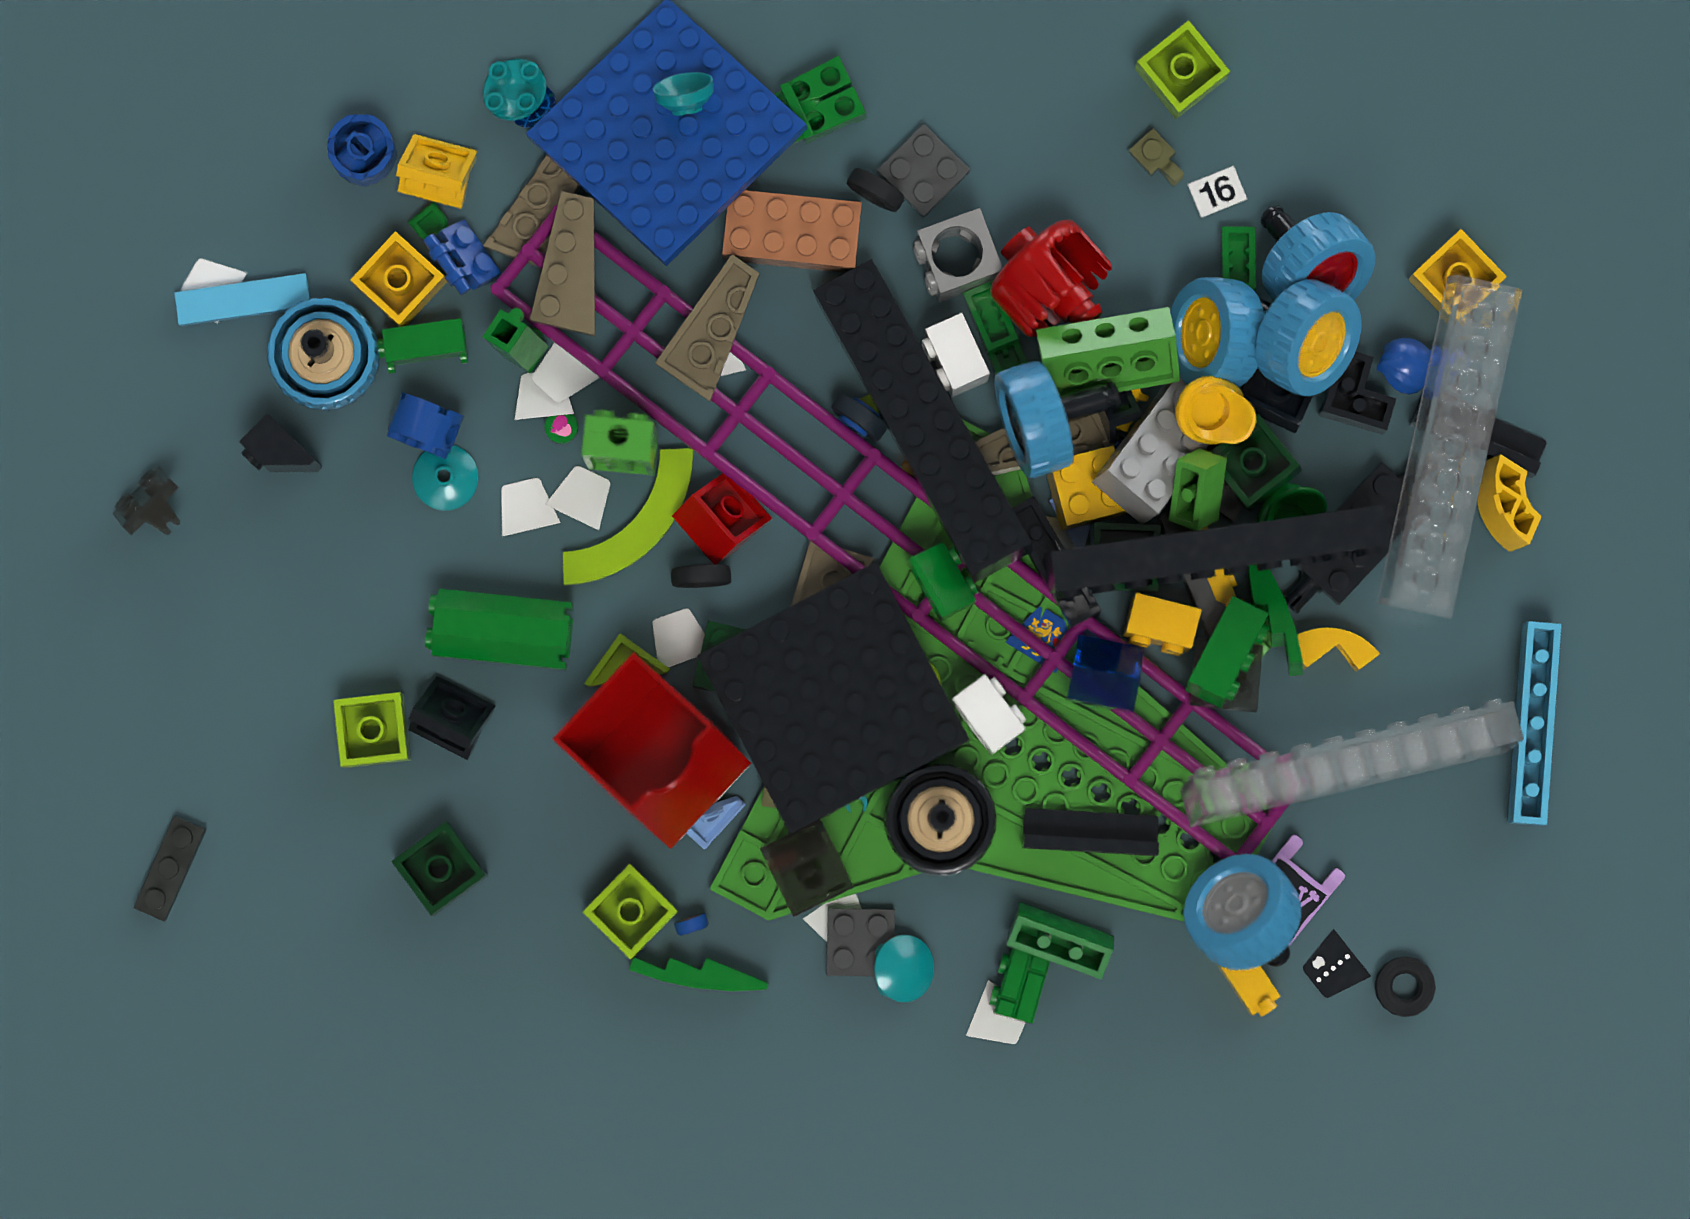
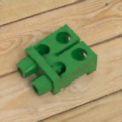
(823, 99)

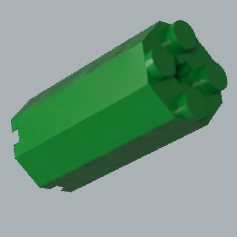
(500, 629)

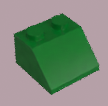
(942, 581)

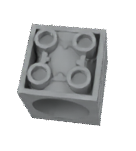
(970, 228)

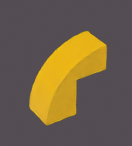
(1319, 641)

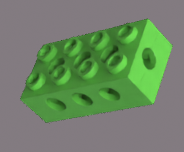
(1124, 349)
(635, 456)

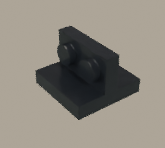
(1275, 402)
(450, 717)

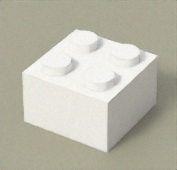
(955, 355)
(989, 714)

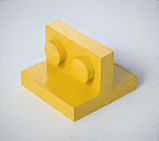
(435, 170)

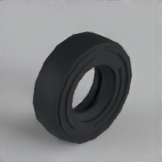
(875, 190)
(700, 576)
(1385, 992)

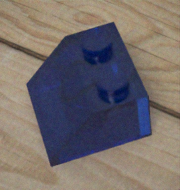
(1105, 674)

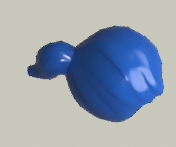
(1405, 364)

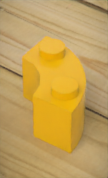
(1505, 504)

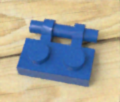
(462, 257)

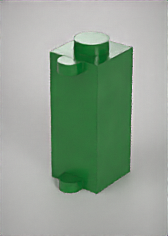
(515, 339)
(423, 343)

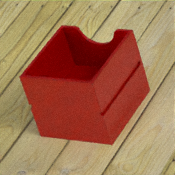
(652, 750)

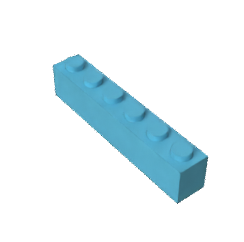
(1536, 717)

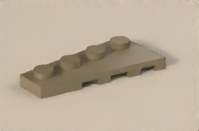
(707, 335)

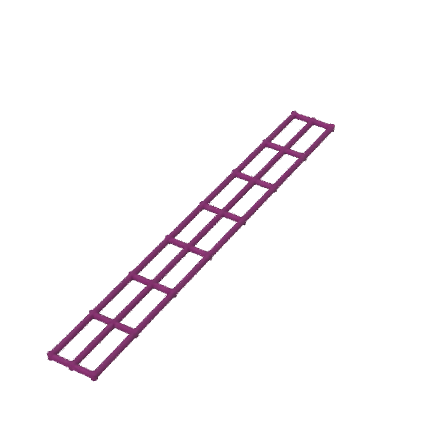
(844, 494)

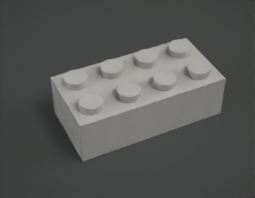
(1145, 462)

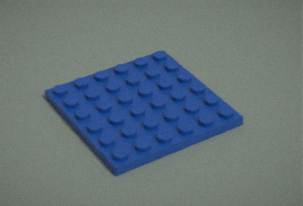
(659, 169)

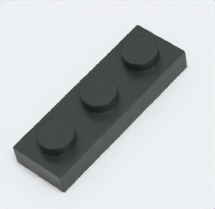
(170, 868)

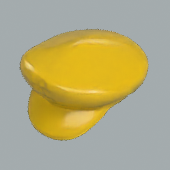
(1214, 412)

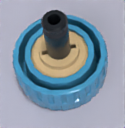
(323, 354)

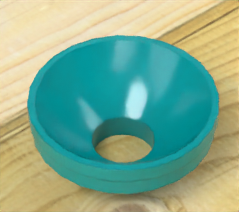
(684, 92)

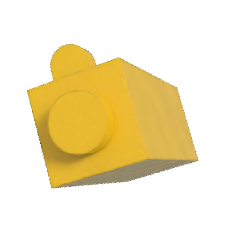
(1252, 989)

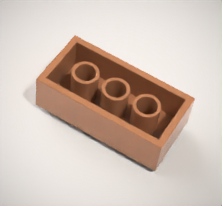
(793, 231)

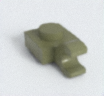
(1155, 154)

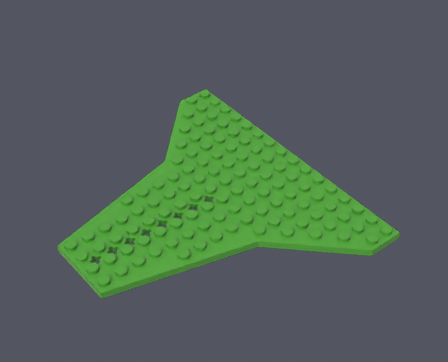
(1130, 881)

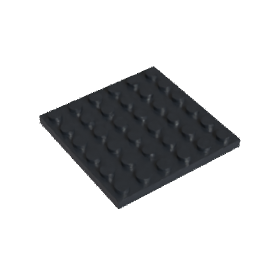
(833, 698)

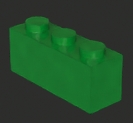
(1228, 653)
(1060, 940)

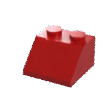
(721, 518)

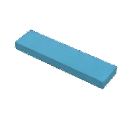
(241, 299)

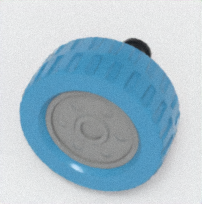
(1243, 913)

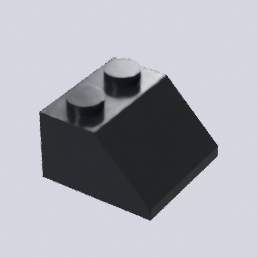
(275, 449)

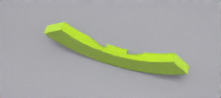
(645, 529)

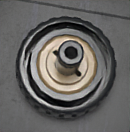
(940, 819)

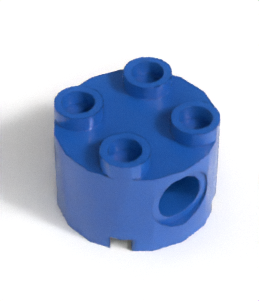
(361, 149)
(424, 425)

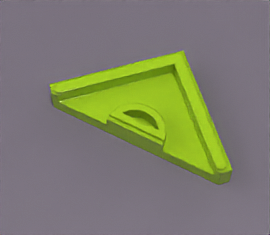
(616, 656)

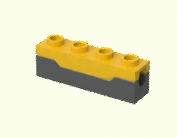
(1208, 593)

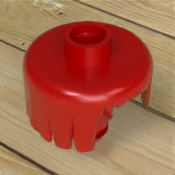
(1047, 277)

